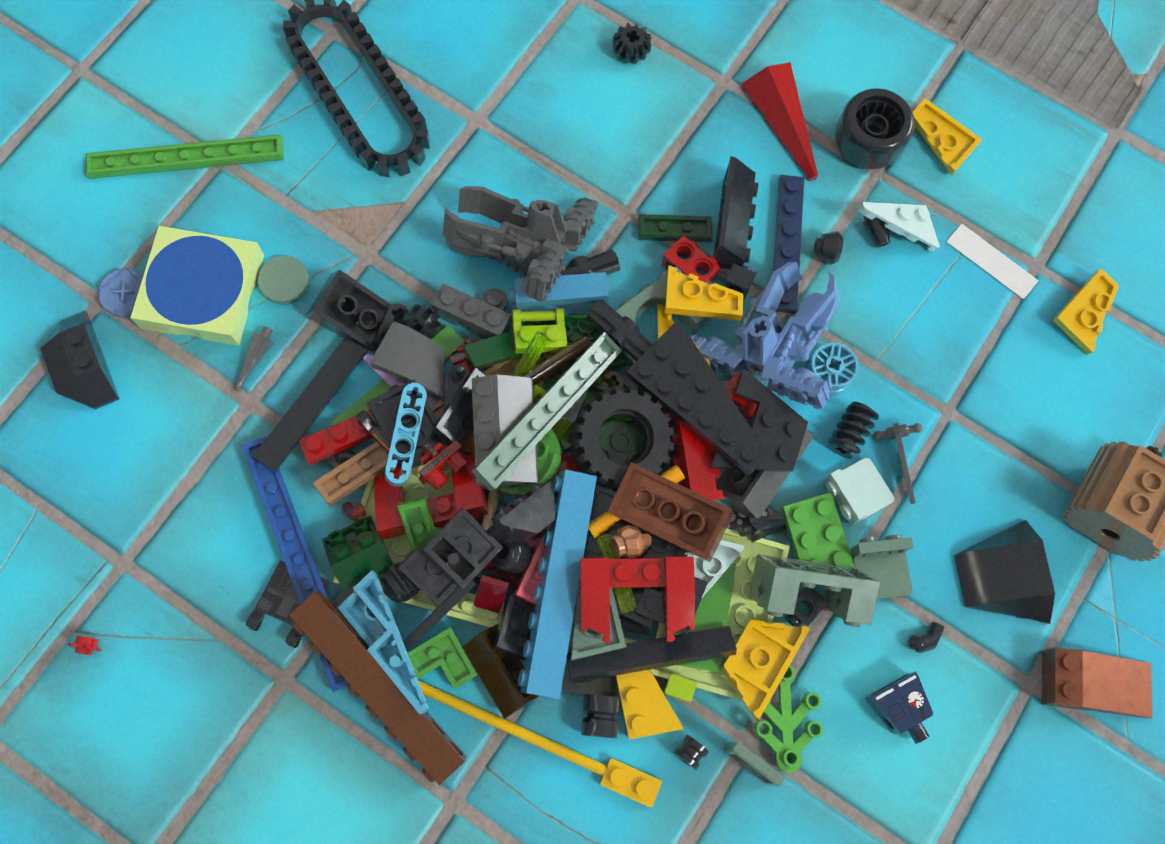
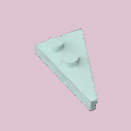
(905, 220)

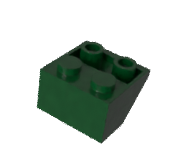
(356, 552)

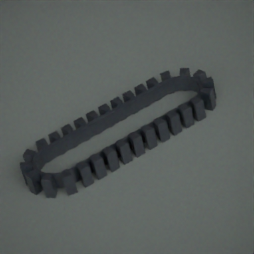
(381, 69)

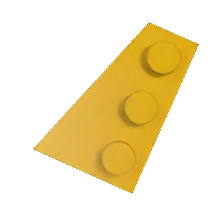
(1086, 310)

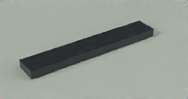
(309, 405)
(654, 654)

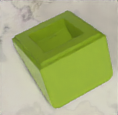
(680, 688)

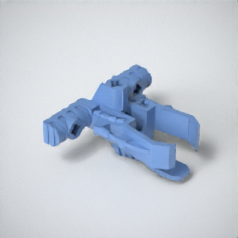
(771, 347)

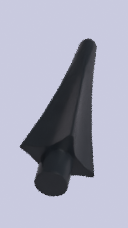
(760, 528)

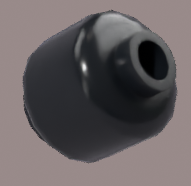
(512, 557)

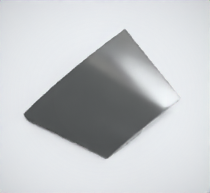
(412, 357)

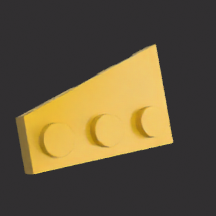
(944, 135)
(696, 298)
(645, 705)

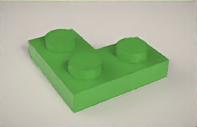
(446, 652)

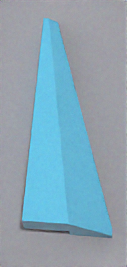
(373, 620)

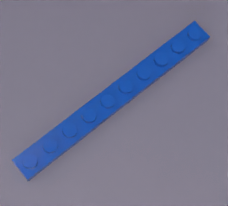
(289, 539)

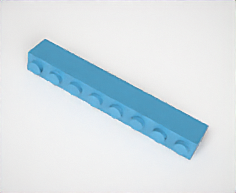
(558, 586)

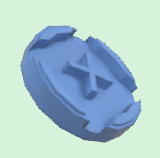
(120, 292)

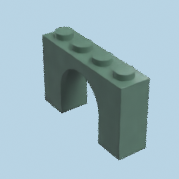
(648, 298)

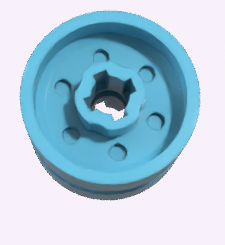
(836, 364)

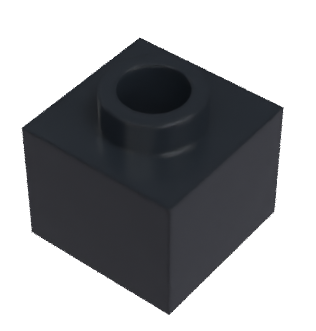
(740, 279)

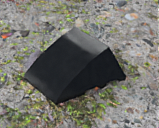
(1008, 575)

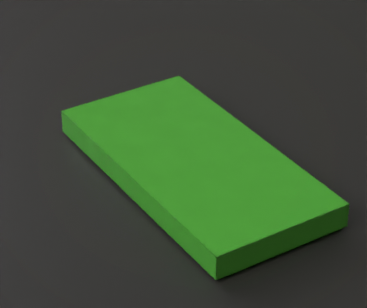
(712, 614)

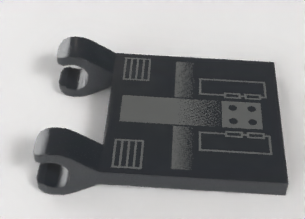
(278, 602)

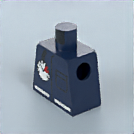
(903, 706)

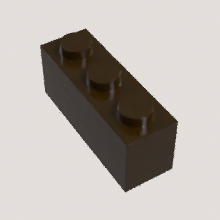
(498, 672)

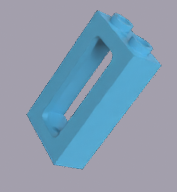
(572, 292)

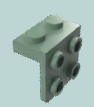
(886, 563)

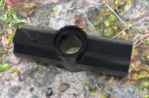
(602, 262)
(619, 329)

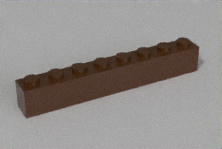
(349, 657)

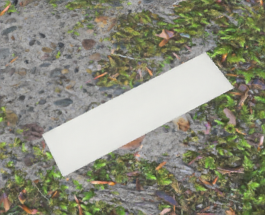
(992, 261)

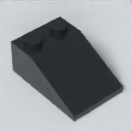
(350, 310)

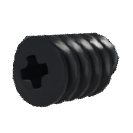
(851, 429)

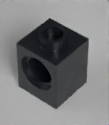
(815, 605)

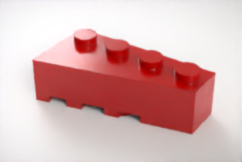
(693, 458)

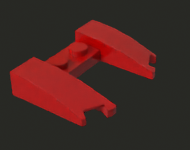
(442, 508)
(672, 573)

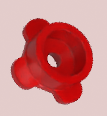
(85, 645)

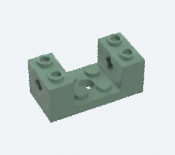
(849, 593)

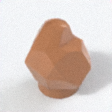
(630, 542)

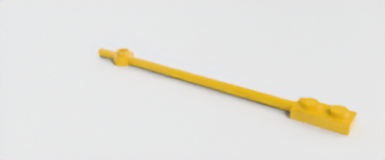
(615, 775)

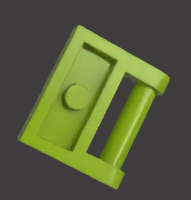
(524, 334)

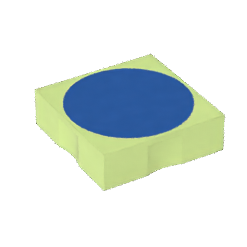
(198, 285)

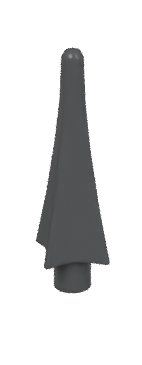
(258, 347)

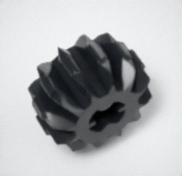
(632, 43)

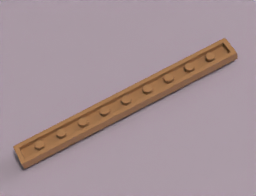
(374, 458)

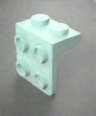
(859, 490)

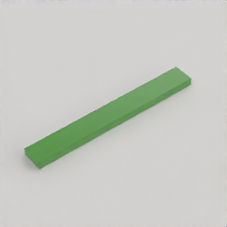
(184, 156)

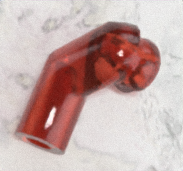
(353, 512)

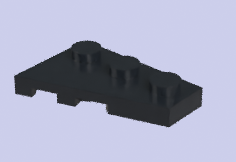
(457, 417)

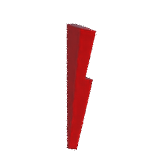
(778, 99)

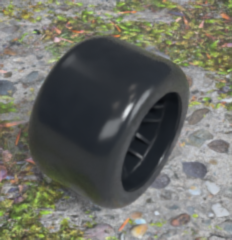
(874, 128)

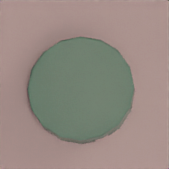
(283, 279)

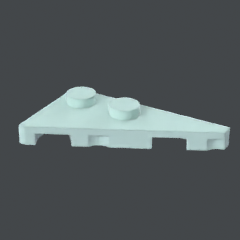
(722, 559)

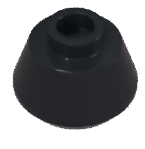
(829, 247)

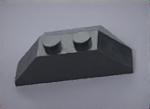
(78, 363)

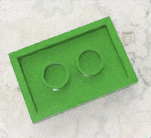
(817, 531)

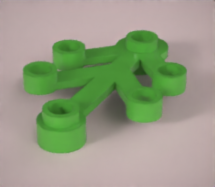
(786, 723)

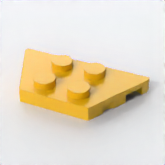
(762, 661)

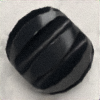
(422, 320)
(397, 585)

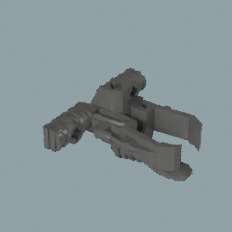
(524, 241)

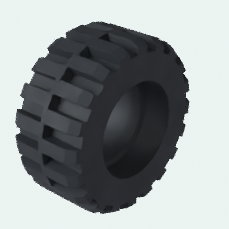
(639, 408)

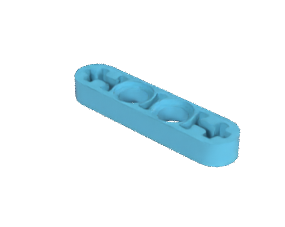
(407, 434)

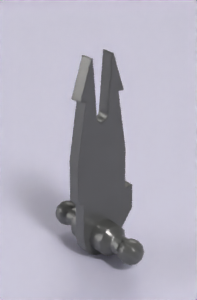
(897, 432)

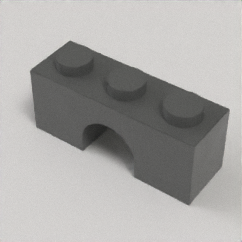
(460, 307)

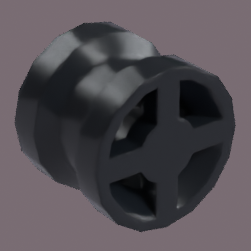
(691, 752)

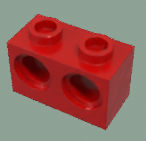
(696, 260)

